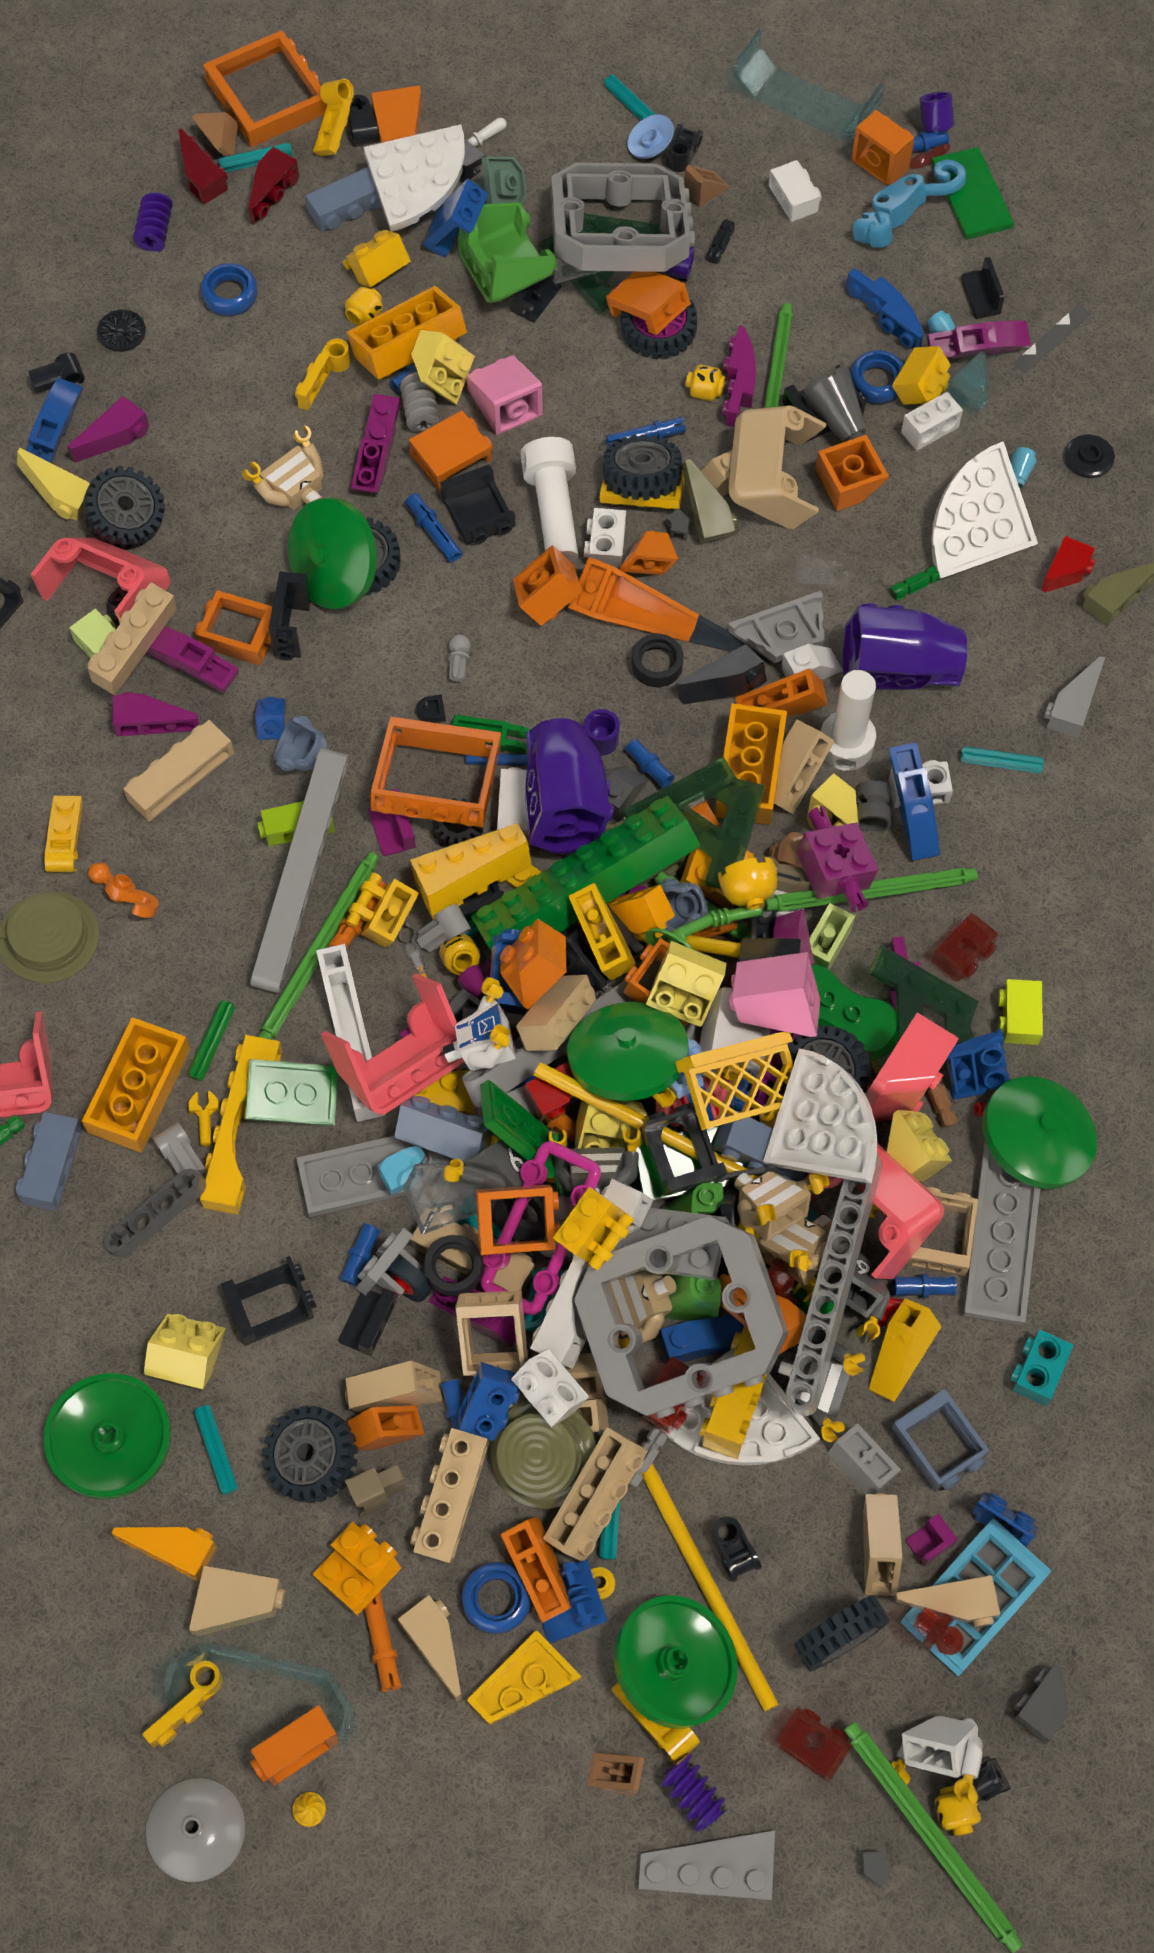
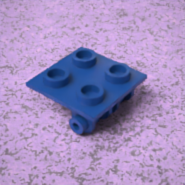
(994, 1505)
(584, 1600)

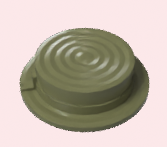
(48, 937)
(538, 1461)

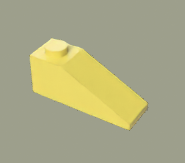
(58, 487)

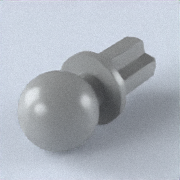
(458, 658)

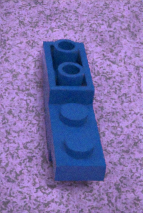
(895, 312)
(54, 419)
(915, 801)

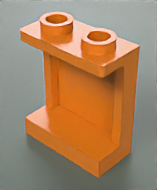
(649, 297)
(449, 447)

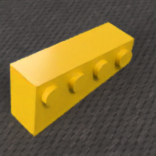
(469, 867)
(732, 1412)

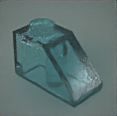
(971, 384)

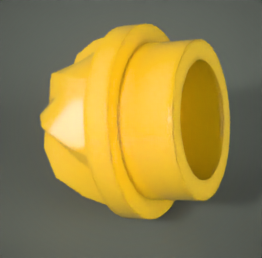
(309, 1809)

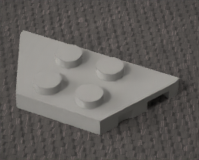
(782, 627)

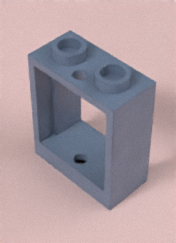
(936, 1404)

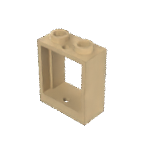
(946, 1261)
(491, 1305)

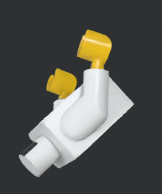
(485, 1035)
(945, 1748)

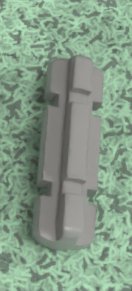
(655, 1439)

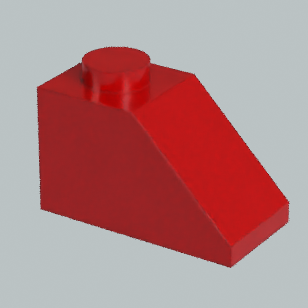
(1069, 565)
(547, 1099)

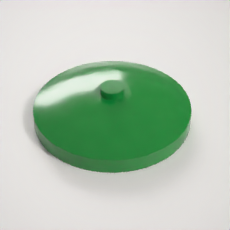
(334, 550)
(627, 1051)
(1039, 1132)
(107, 1436)
(675, 1662)

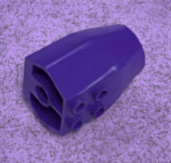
(903, 648)
(564, 787)

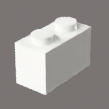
(794, 190)

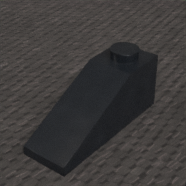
(725, 677)

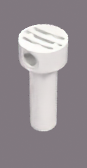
(548, 466)
(851, 723)

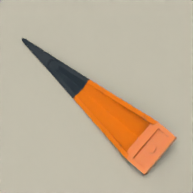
(625, 601)

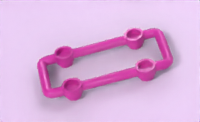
(535, 1173)

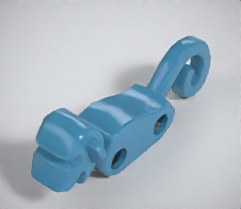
(902, 200)

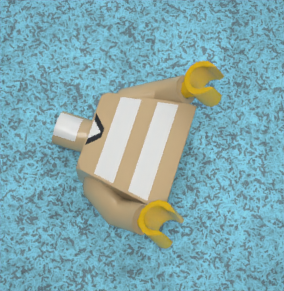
(291, 478)
(775, 1203)
(798, 1247)
(642, 1302)

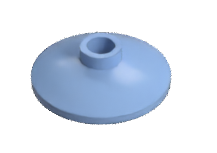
(650, 136)

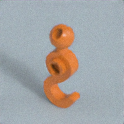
(122, 889)

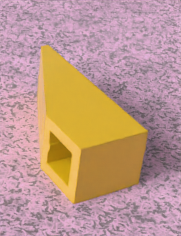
(903, 1347)

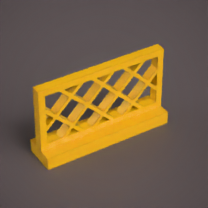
(729, 1057)

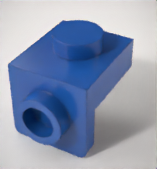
(270, 718)

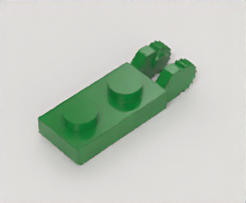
(496, 726)

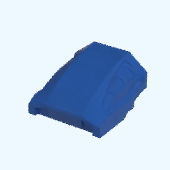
(975, 1065)

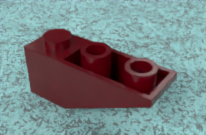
(202, 174)
(272, 177)

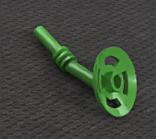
(712, 919)

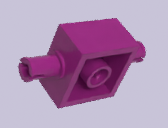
(837, 860)

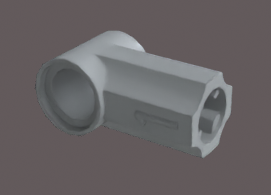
(446, 926)
(178, 1150)

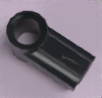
(65, 367)

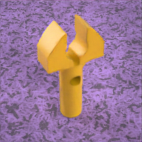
(204, 1116)

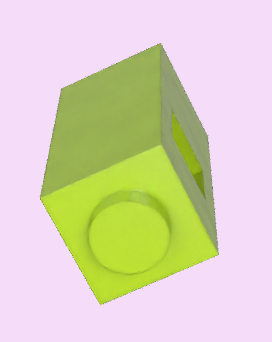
(281, 822)

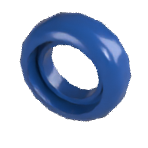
(226, 272)
(872, 359)
(482, 1620)

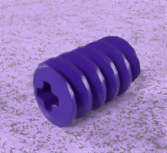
(153, 222)
(693, 1793)

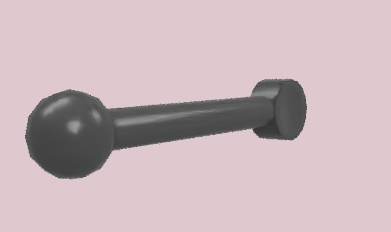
(769, 1168)

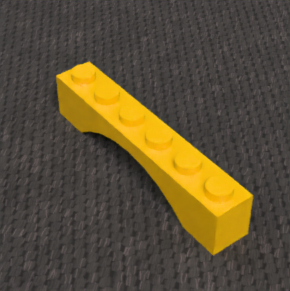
(224, 1181)

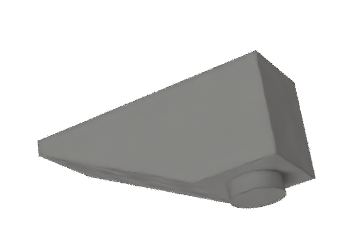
(1073, 701)

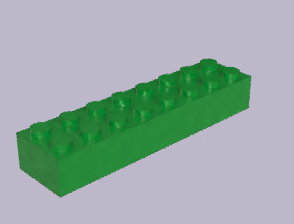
(612, 862)

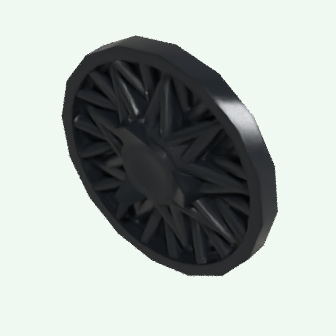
(121, 330)
(1089, 456)

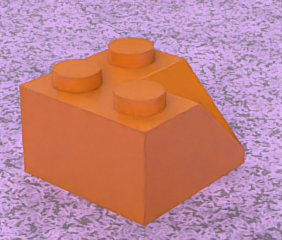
(882, 148)
(850, 471)
(547, 585)
(534, 962)

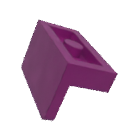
(392, 831)

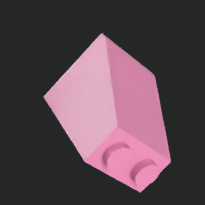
(506, 394)
(777, 994)

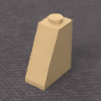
(394, 1386)
(881, 1544)
(233, 1599)

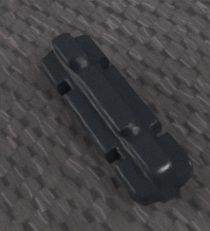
(720, 241)

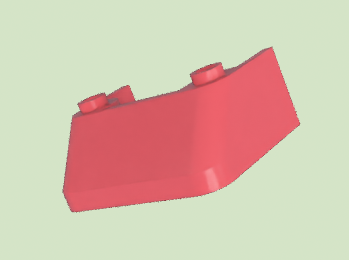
(130, 570)
(407, 1064)
(910, 1069)
(28, 1083)
(909, 1210)

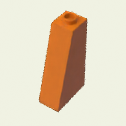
(397, 112)

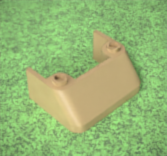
(758, 458)

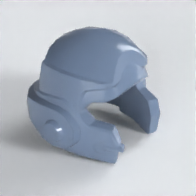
(299, 745)
(686, 902)

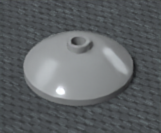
(212, 1847)

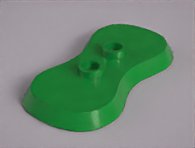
(865, 1017)

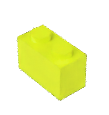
(1021, 1011)

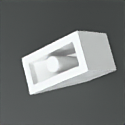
(817, 658)

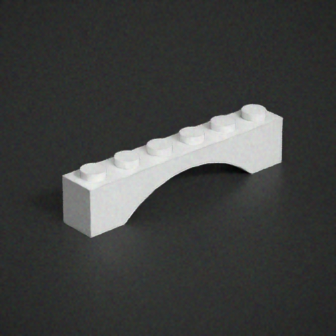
(345, 1011)
(562, 1325)

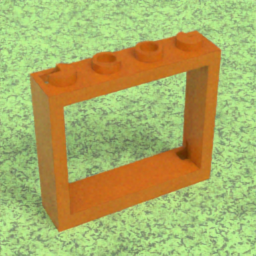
(281, 121)
(439, 738)

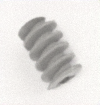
(418, 403)

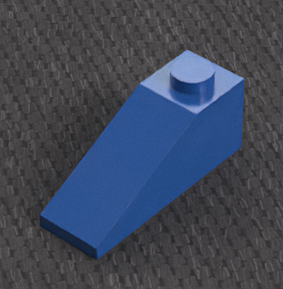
(699, 1338)

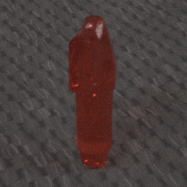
(923, 160)

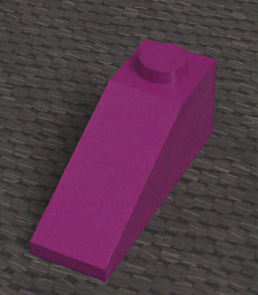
(112, 430)
(146, 715)

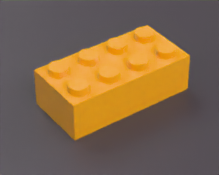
(389, 338)
(755, 752)
(136, 1085)

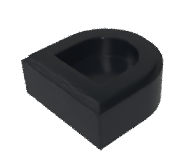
(431, 709)

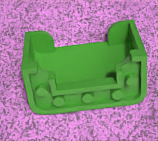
(501, 253)
(696, 1296)

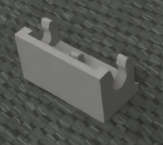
(863, 1460)

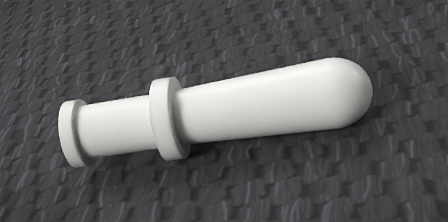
(487, 132)

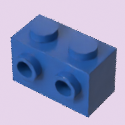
(488, 1401)

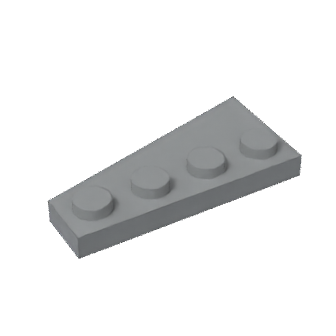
(715, 1868)

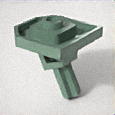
(502, 180)

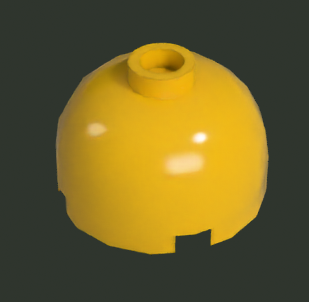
(749, 882)

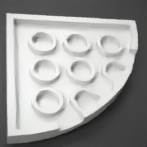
(416, 173)
(980, 515)
(824, 1123)
(772, 1434)

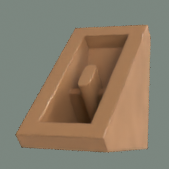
(219, 129)
(703, 184)
(616, 1773)

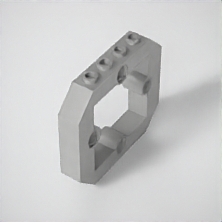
(625, 247)
(604, 1324)

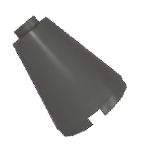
(836, 404)

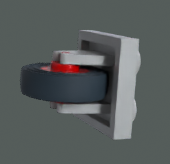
(395, 1270)

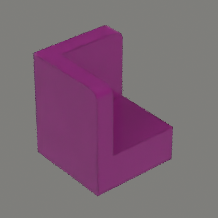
(931, 1540)

